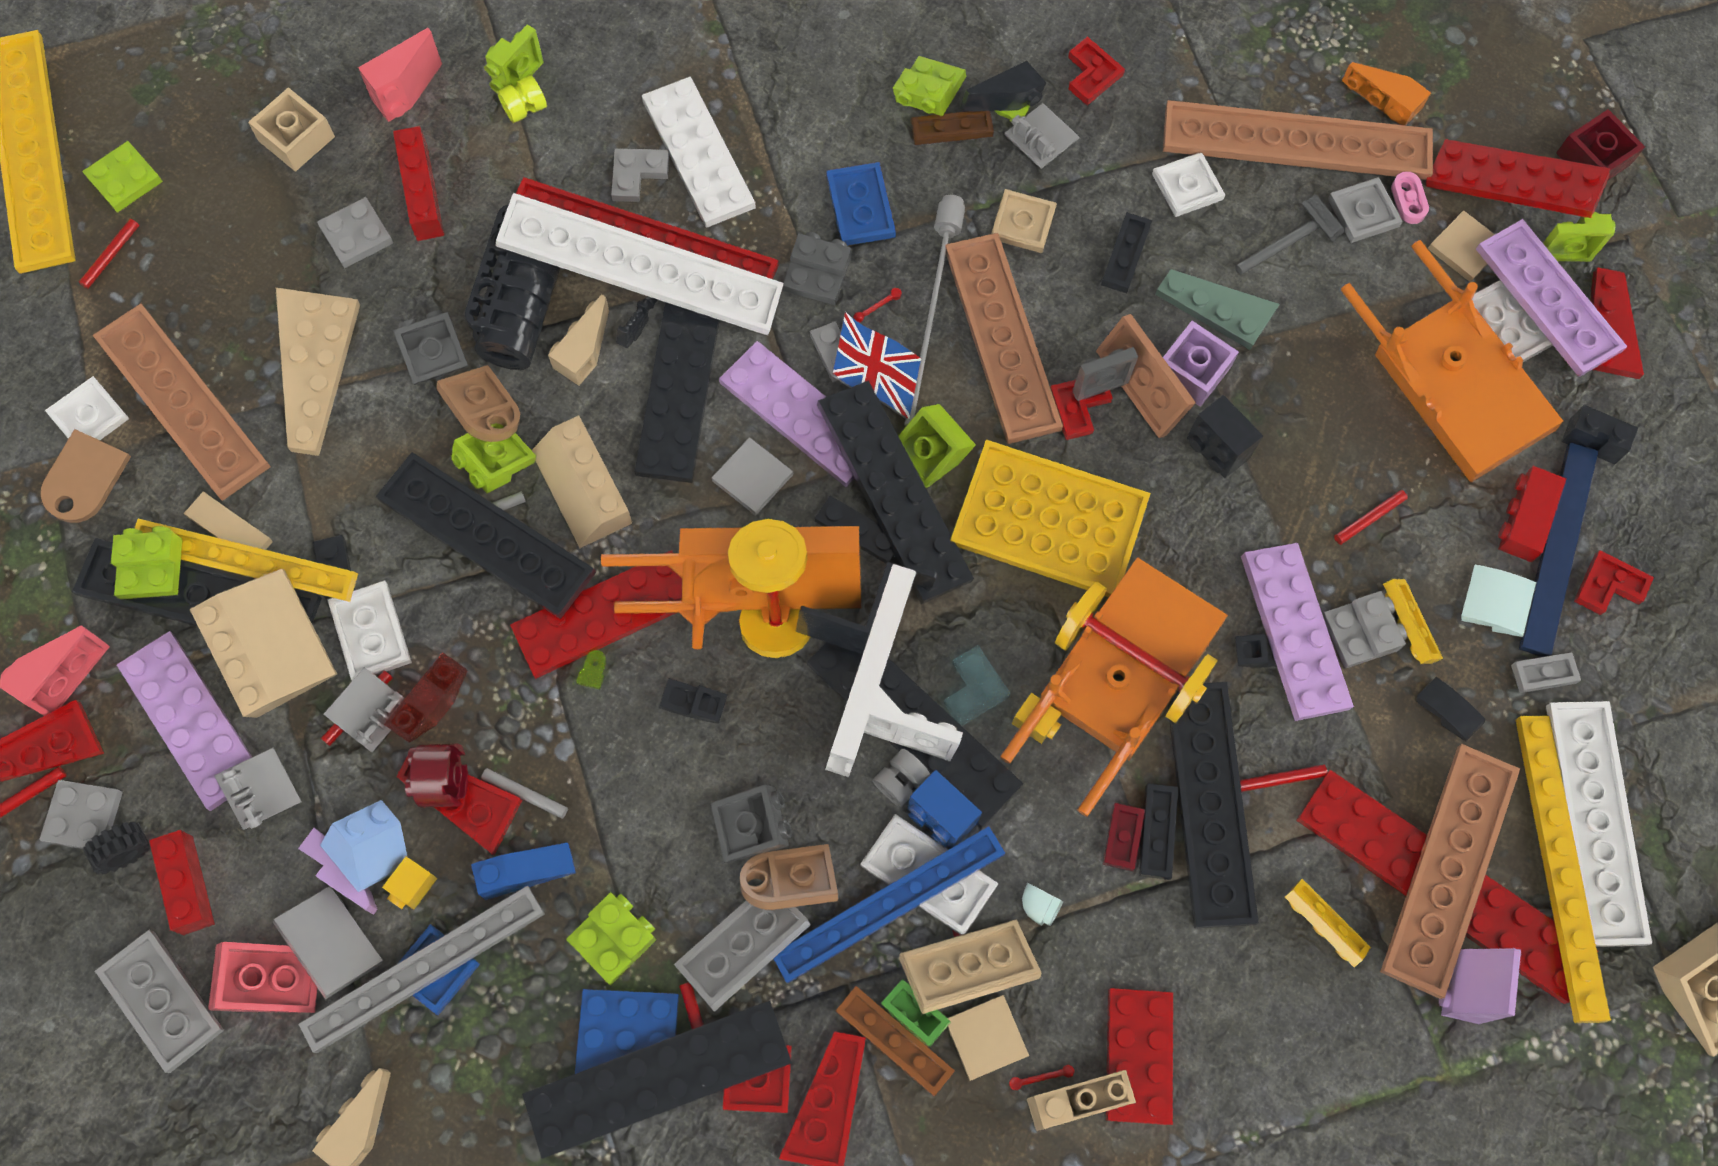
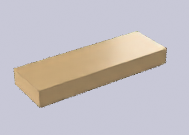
(224, 523)

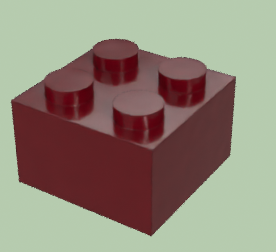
(1602, 144)

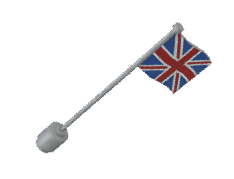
(888, 365)

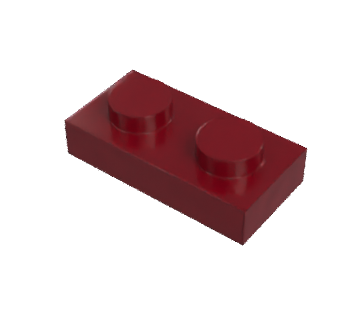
(1123, 837)

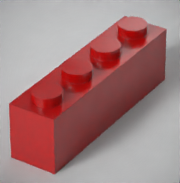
(418, 183)

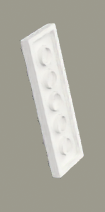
(698, 152)

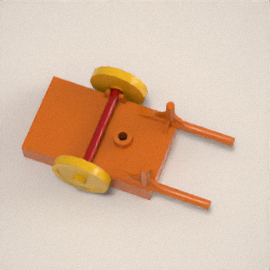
(757, 569)
(1149, 636)

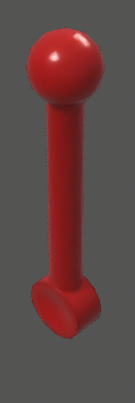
(895, 295)
(1016, 1083)

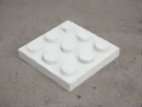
(1510, 321)

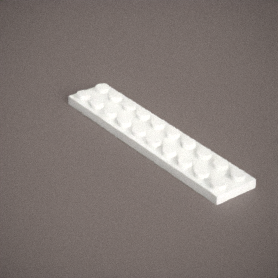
(639, 264)

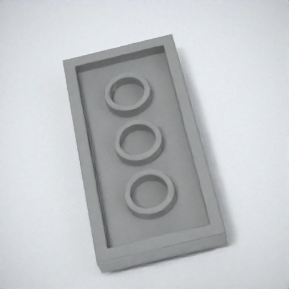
(739, 950)
(159, 1001)

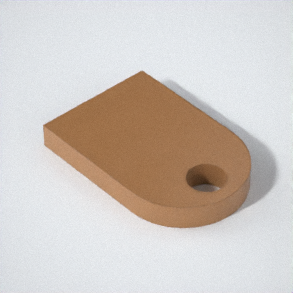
(478, 402)
(83, 473)
(790, 878)

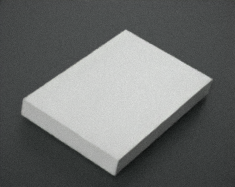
(370, 630)

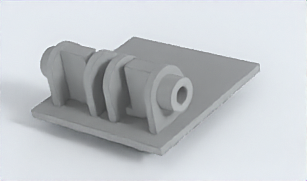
(1041, 135)
(365, 709)
(258, 788)

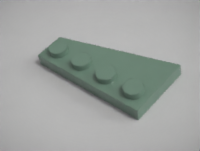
(1222, 308)

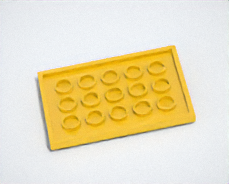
(1050, 518)

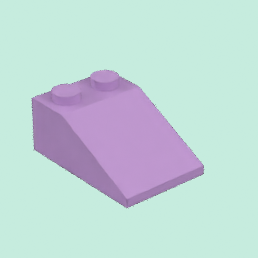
(1483, 985)

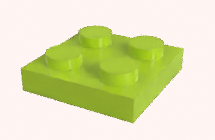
(122, 176)

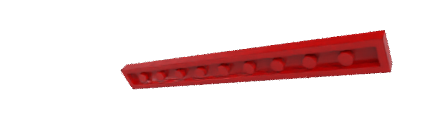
(650, 228)

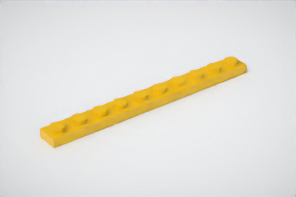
(1562, 871)

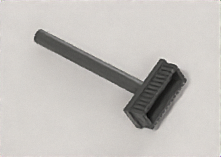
(1321, 219)

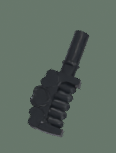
(636, 323)

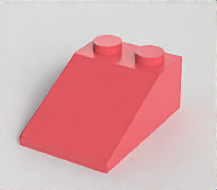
(401, 74)
(53, 671)
(260, 980)

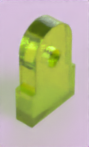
(591, 675)

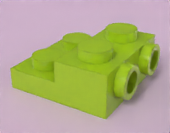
(513, 60)
(929, 85)
(1580, 240)
(491, 463)
(146, 563)
(612, 937)

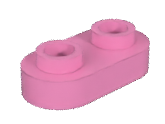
(1411, 200)

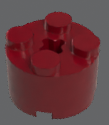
(437, 775)

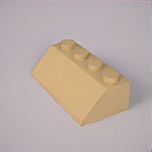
(580, 482)

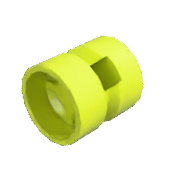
(522, 99)

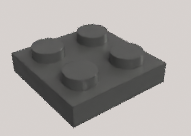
(1105, 373)

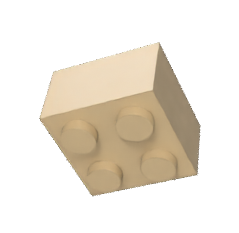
(291, 129)

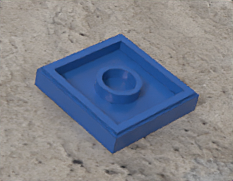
(441, 991)

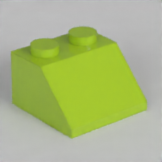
(935, 443)

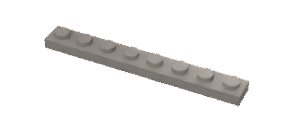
(420, 969)

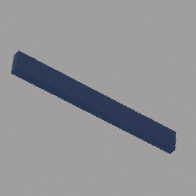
(1559, 552)

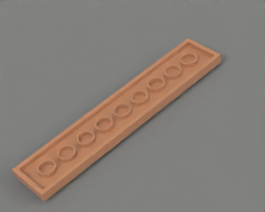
(1297, 139)

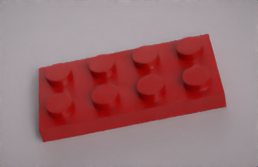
(1143, 1046)

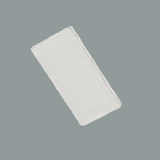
(905, 848)

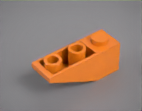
(1390, 92)

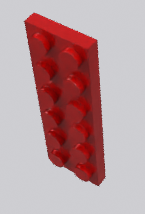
(1519, 178)
(592, 618)

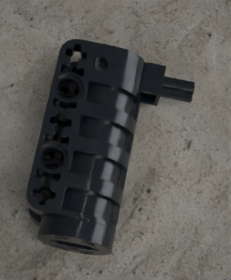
(513, 303)

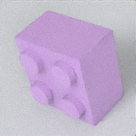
(1200, 361)

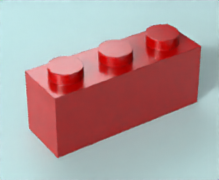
(1531, 513)
(181, 882)

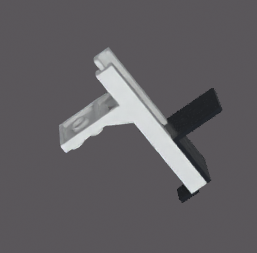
(868, 706)

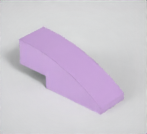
(332, 874)

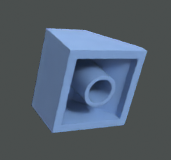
(366, 845)

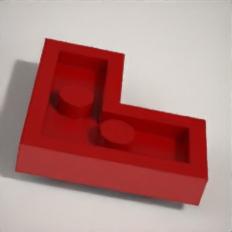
(1098, 70)
(1074, 413)
(1610, 576)

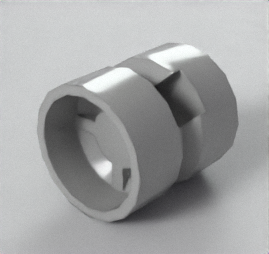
(908, 769)

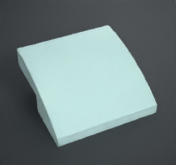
(1498, 600)

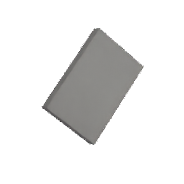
(327, 942)

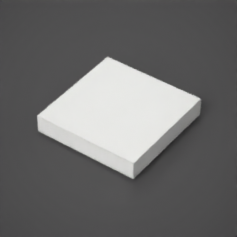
(1188, 184)
(88, 411)

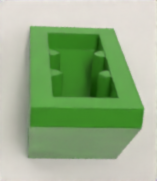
(905, 1009)

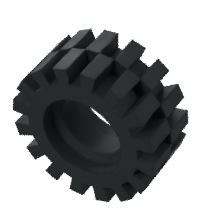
(116, 847)

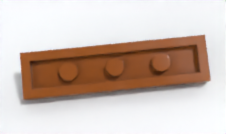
(895, 1041)

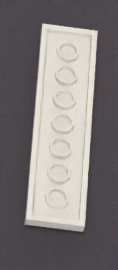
(1600, 821)

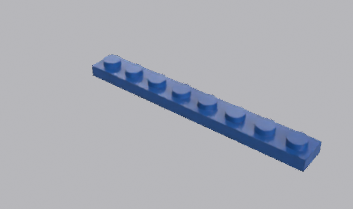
(888, 904)

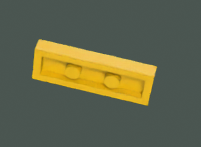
(1423, 644)
(1327, 923)

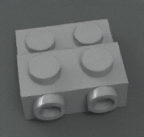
(1365, 629)

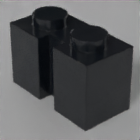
(1601, 432)

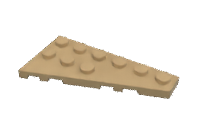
(313, 349)

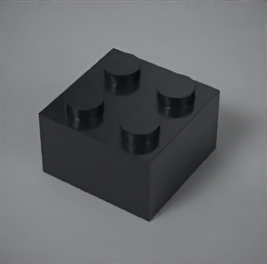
(1224, 436)

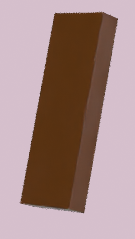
(951, 127)

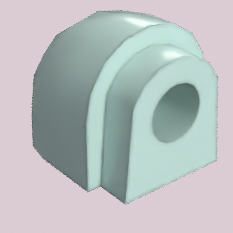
(1040, 905)

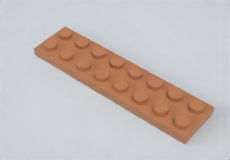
(1003, 338)
(181, 402)
(1450, 871)

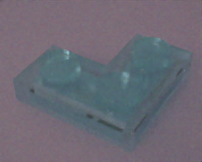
(982, 690)

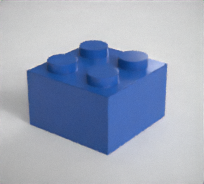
(943, 810)

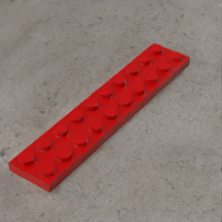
(1392, 850)

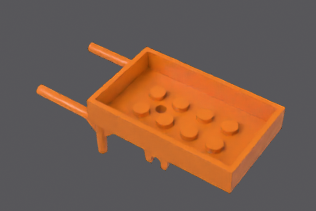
(1475, 406)

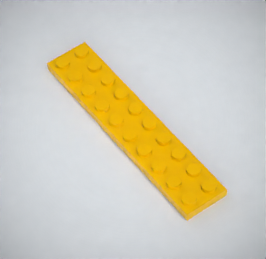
(31, 157)

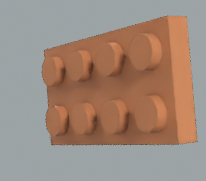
(1153, 383)

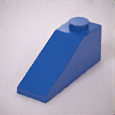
(522, 869)

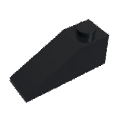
(1006, 91)

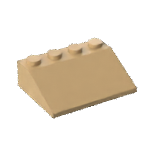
(263, 643)
(1691, 986)

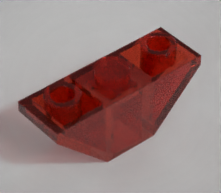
(428, 699)

